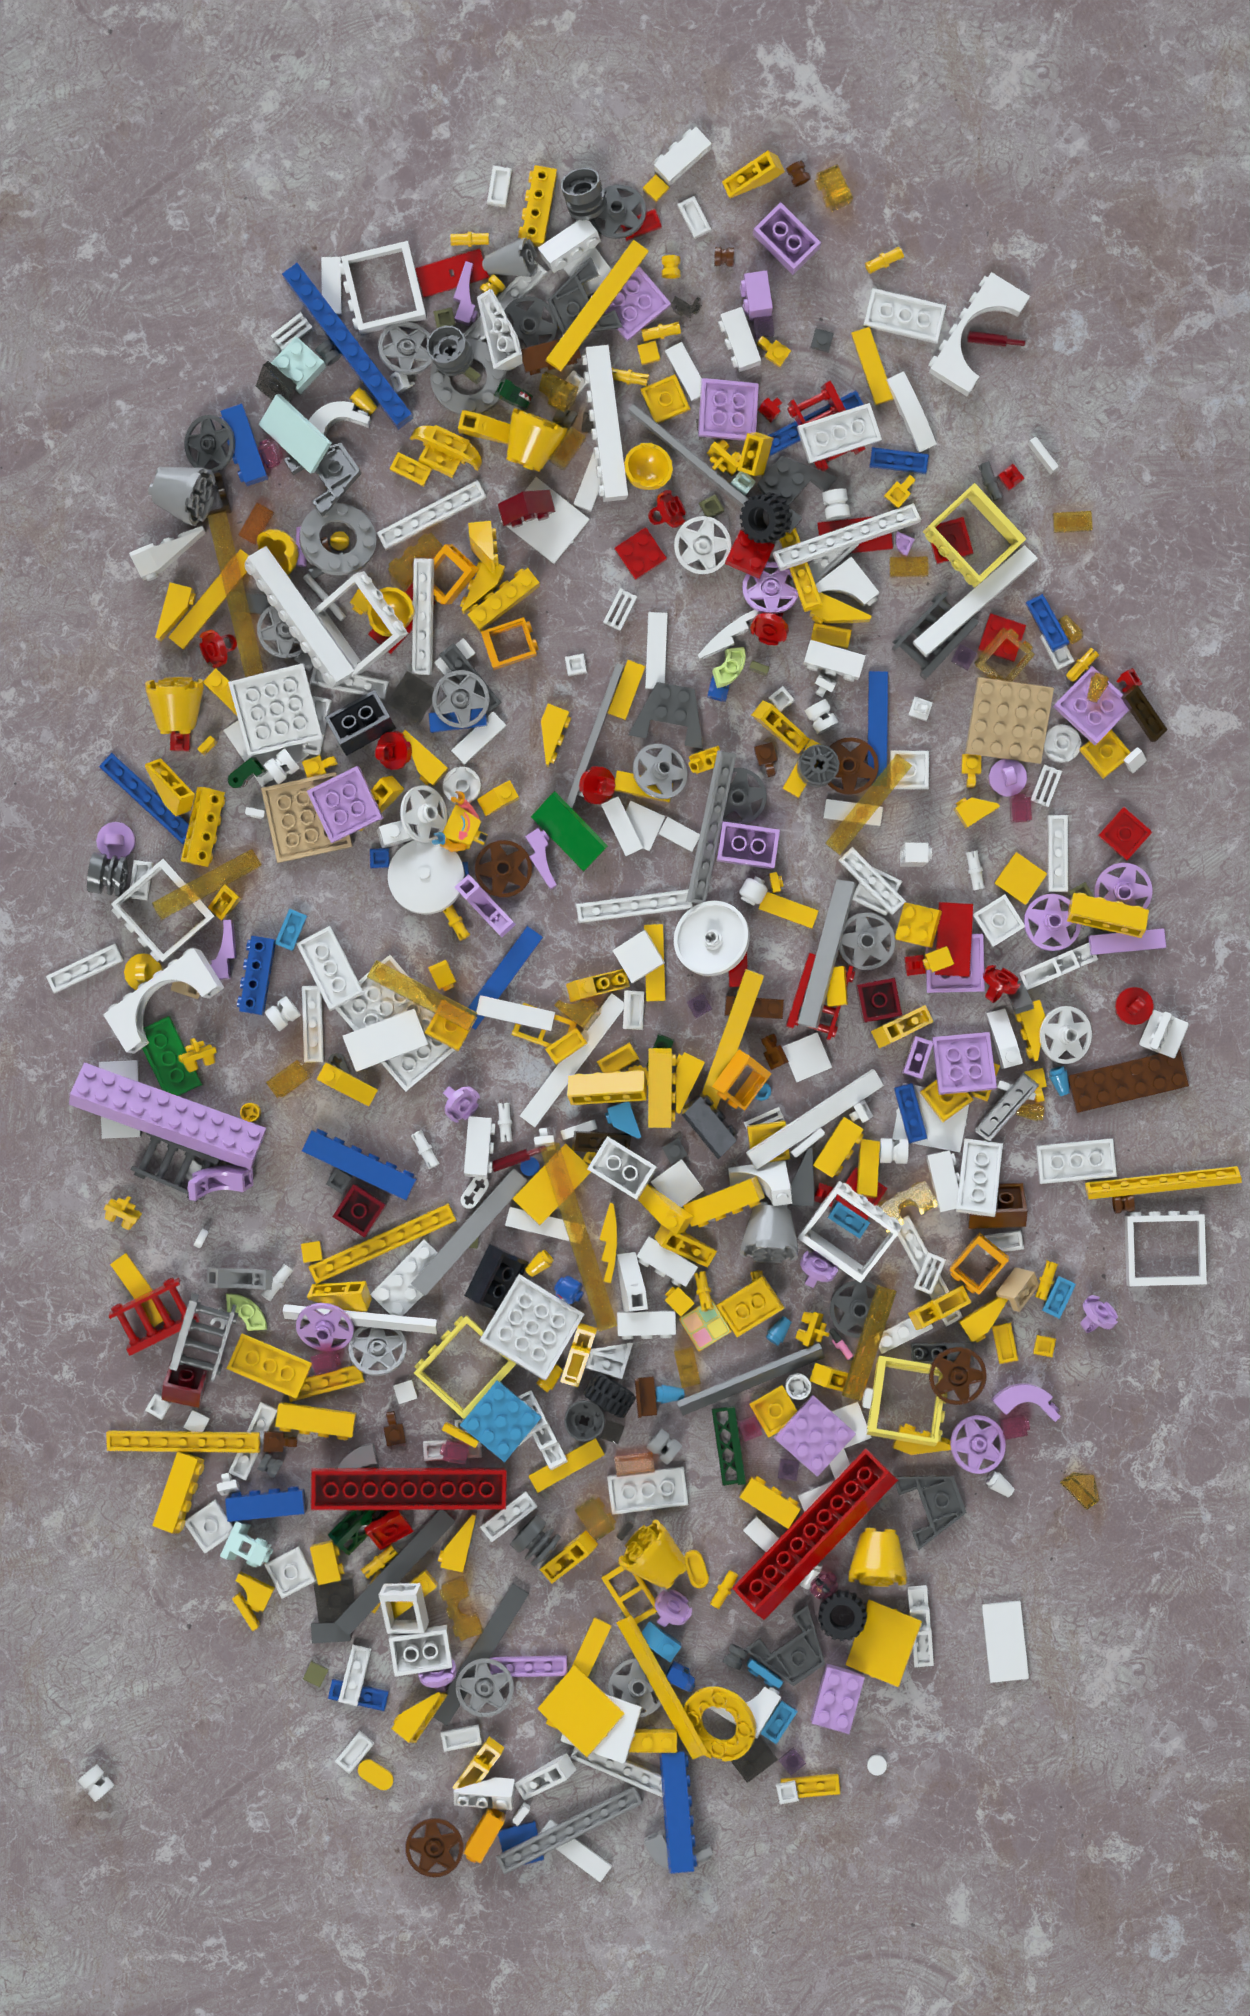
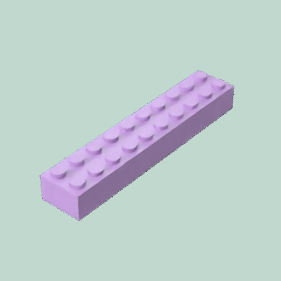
(167, 1116)

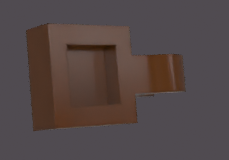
(766, 756)
(775, 1054)
(394, 1432)
(274, 1441)

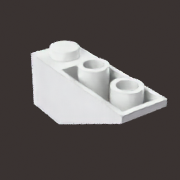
(631, 1283)
(491, 1793)

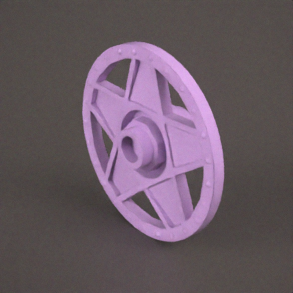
(770, 589)
(1124, 888)
(1050, 922)
(324, 1327)
(977, 1444)

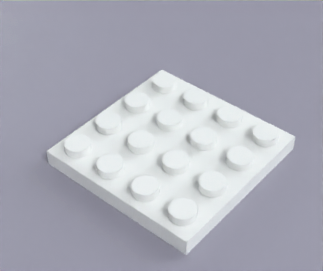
(275, 709)
(531, 1327)

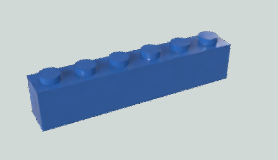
(358, 1164)
(676, 1812)

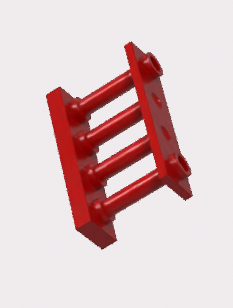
(828, 394)
(799, 999)
(153, 1335)

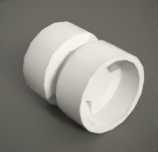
(836, 505)
(818, 710)
(274, 766)
(282, 1013)
(893, 1151)
(798, 1386)
(89, 1779)

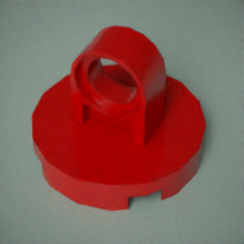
(670, 510)
(770, 628)
(214, 648)
(393, 750)
(597, 785)
(1000, 982)
(1134, 1006)

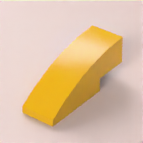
(626, 783)
(939, 1307)
(578, 1355)
(480, 1764)

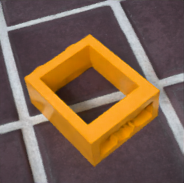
(463, 563)
(486, 635)
(751, 1085)
(989, 1247)
(484, 1834)

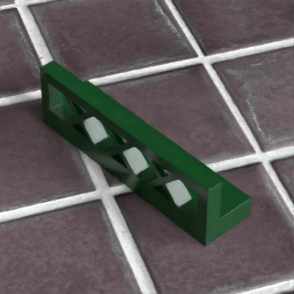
(732, 1420)
(349, 1528)

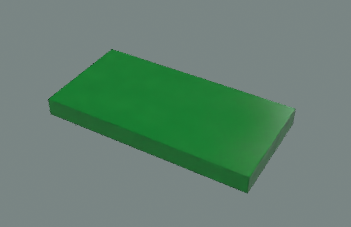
(569, 831)
(163, 1058)

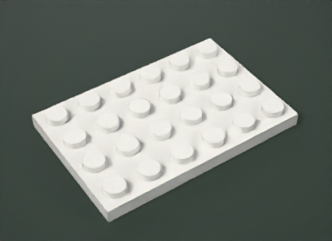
(380, 1004)

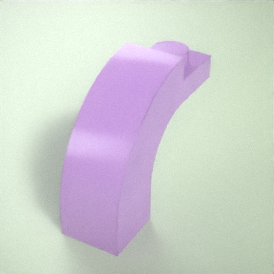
(485, 905)
(219, 1178)
(1018, 1393)

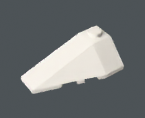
(500, 335)
(155, 559)

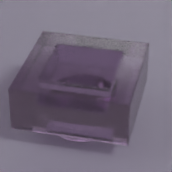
(763, 326)
(963, 657)
(699, 1005)
(788, 1469)
(792, 1761)

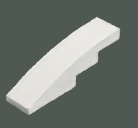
(911, 411)
(724, 639)
(1057, 966)
(544, 1434)
(920, 1610)

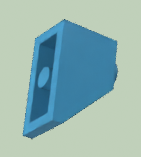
(623, 1119)
(661, 1641)

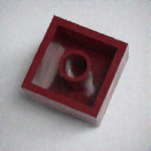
(878, 1000)
(359, 1210)

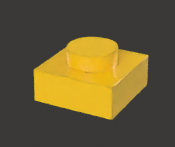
(776, 882)

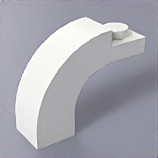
(337, 412)

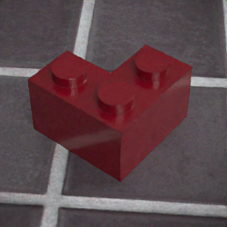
(526, 507)

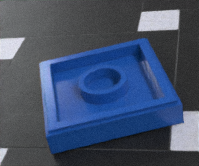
(516, 1834)

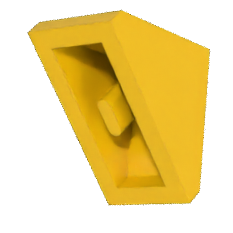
(224, 902)

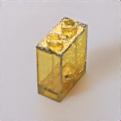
(1010, 634)
(289, 1079)

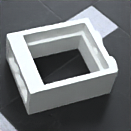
(404, 1592)

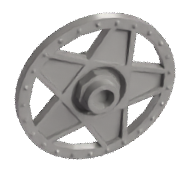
(405, 348)
(277, 632)
(460, 699)
(660, 771)
(867, 941)
(377, 1349)
(484, 1687)
(634, 1687)

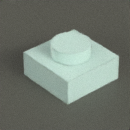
(743, 482)

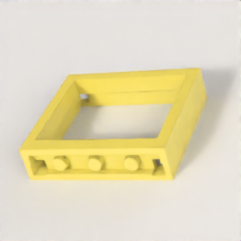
(994, 516)
(435, 1350)
(938, 1415)

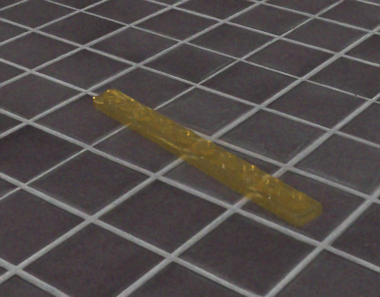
(235, 594)
(578, 1237)

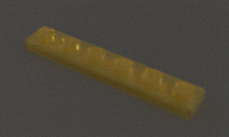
(868, 804)
(206, 884)
(422, 995)
(869, 1342)

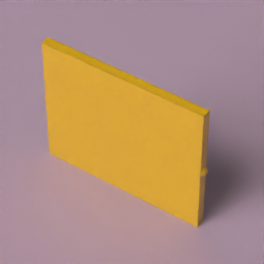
(884, 1643)
(581, 1711)

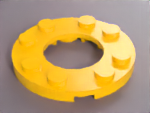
(722, 1698)

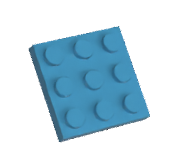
(500, 1421)

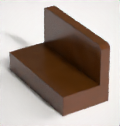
(645, 1396)

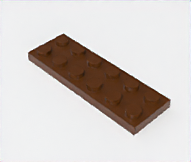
(1127, 1081)

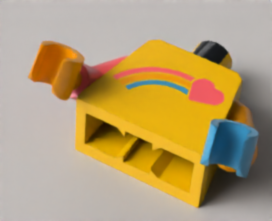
(461, 827)

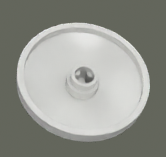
(425, 877)
(711, 938)

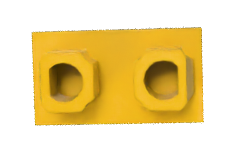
(722, 459)
(703, 760)
(205, 1052)
(124, 1210)
(815, 1330)

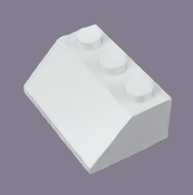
(421, 1651)

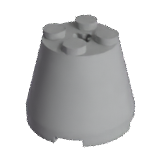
(183, 492)
(770, 1235)

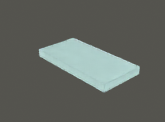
(295, 433)

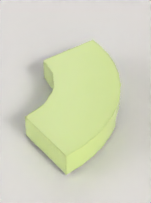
(731, 667)
(247, 1311)

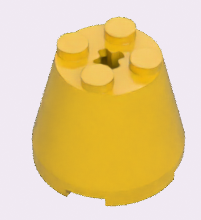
(532, 439)
(175, 703)
(653, 1555)
(878, 1559)

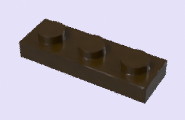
(1144, 713)
(592, 1141)

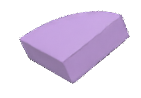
(903, 543)

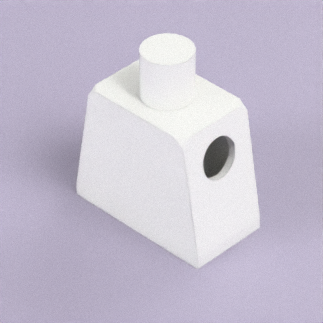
(393, 834)

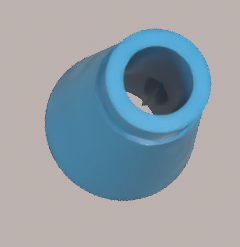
(1060, 1080)
(778, 1331)
(669, 1394)

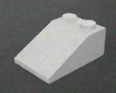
(622, 1168)

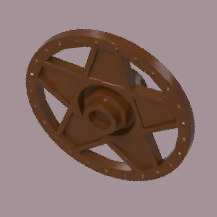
(853, 765)
(503, 868)
(957, 1376)
(434, 1847)

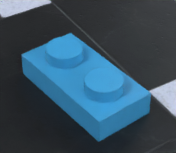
(291, 929)
(848, 1220)
(1058, 1297)
(757, 1668)
(778, 1722)

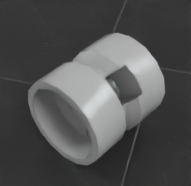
(659, 1441)

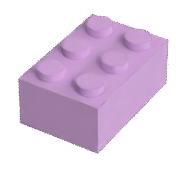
(786, 238)
(748, 845)
(837, 1698)

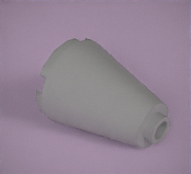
(512, 260)

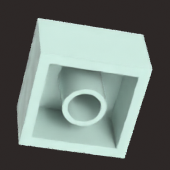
(299, 364)

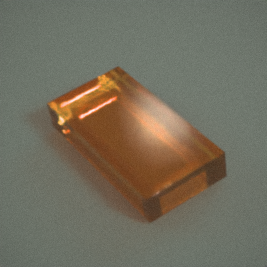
(256, 523)
(634, 1464)

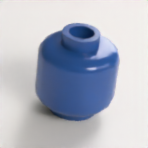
(569, 1289)

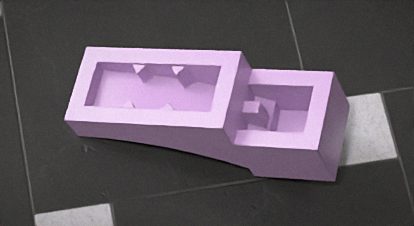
(466, 310)
(538, 842)
(227, 951)

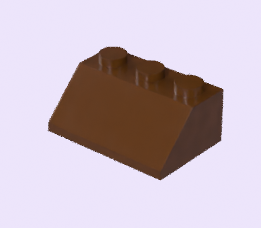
(1010, 1209)

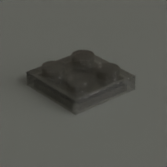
(273, 382)
(412, 697)
(333, 1599)
(755, 1759)

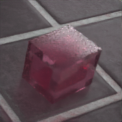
(1020, 808)
(325, 1362)
(1014, 1427)
(749, 1428)
(455, 1451)

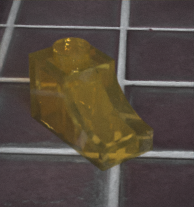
(559, 392)
(582, 1013)
(687, 1366)

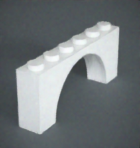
(993, 296)
(127, 1016)

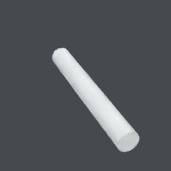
(321, 593)

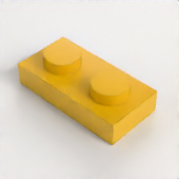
(411, 469)

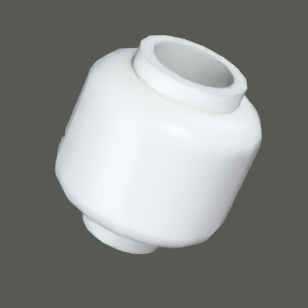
(753, 890)

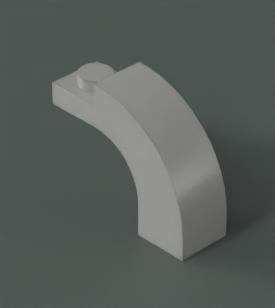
(239, 1278)
(360, 1457)
(657, 1849)

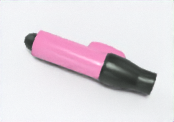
(840, 1344)

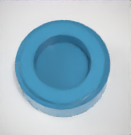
(764, 1092)

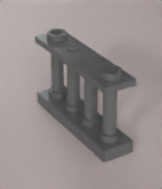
(940, 653)
(172, 1147)
(189, 1324)

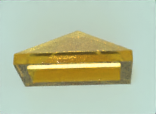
(1082, 1488)

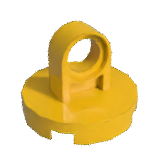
(140, 969)

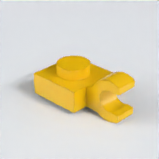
(776, 352)
(899, 492)
(971, 765)
(317, 766)
(1039, 1077)

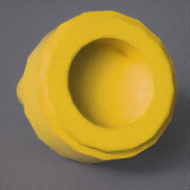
(339, 541)

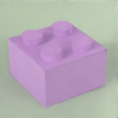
(757, 295)

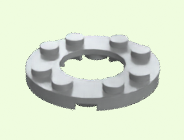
(478, 402)
(334, 563)

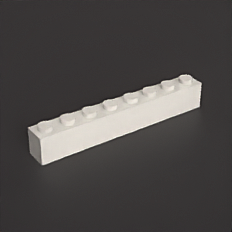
(605, 423)
(299, 617)

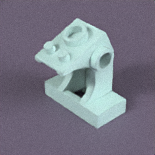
(258, 1553)

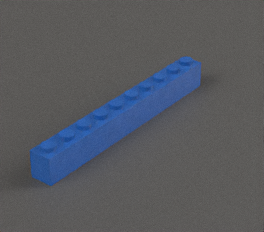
(347, 346)

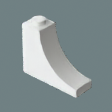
(850, 581)
(772, 1179)
(761, 1707)

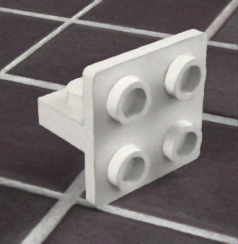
(1164, 1033)

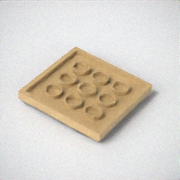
(1009, 720)
(294, 821)

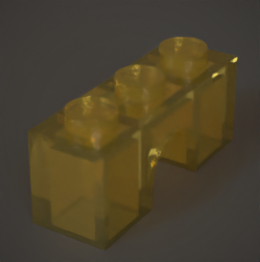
(402, 569)
(918, 1196)
(465, 1624)

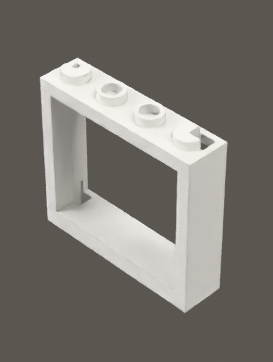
(381, 324)
(384, 611)
(132, 926)
(1156, 1216)
(834, 1254)

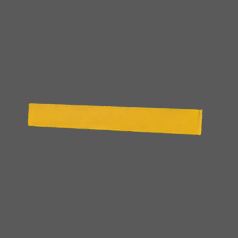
(597, 305)
(733, 1030)
(1163, 1182)
(382, 1243)
(183, 1441)
(662, 1687)

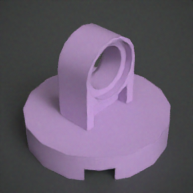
(1007, 777)
(116, 840)
(460, 1103)
(817, 1268)
(1098, 1314)
(672, 1608)
(439, 1678)

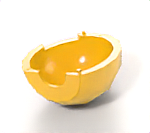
(648, 466)
(281, 546)
(402, 607)

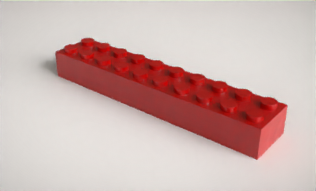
(407, 1488)
(814, 1534)

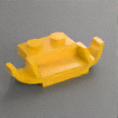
(445, 450)

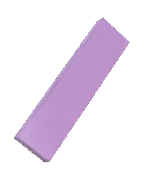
(1124, 943)
(532, 1666)

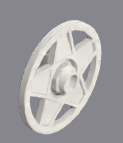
(702, 545)
(423, 813)
(1065, 1034)

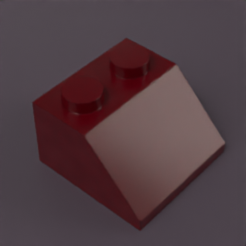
(185, 1385)

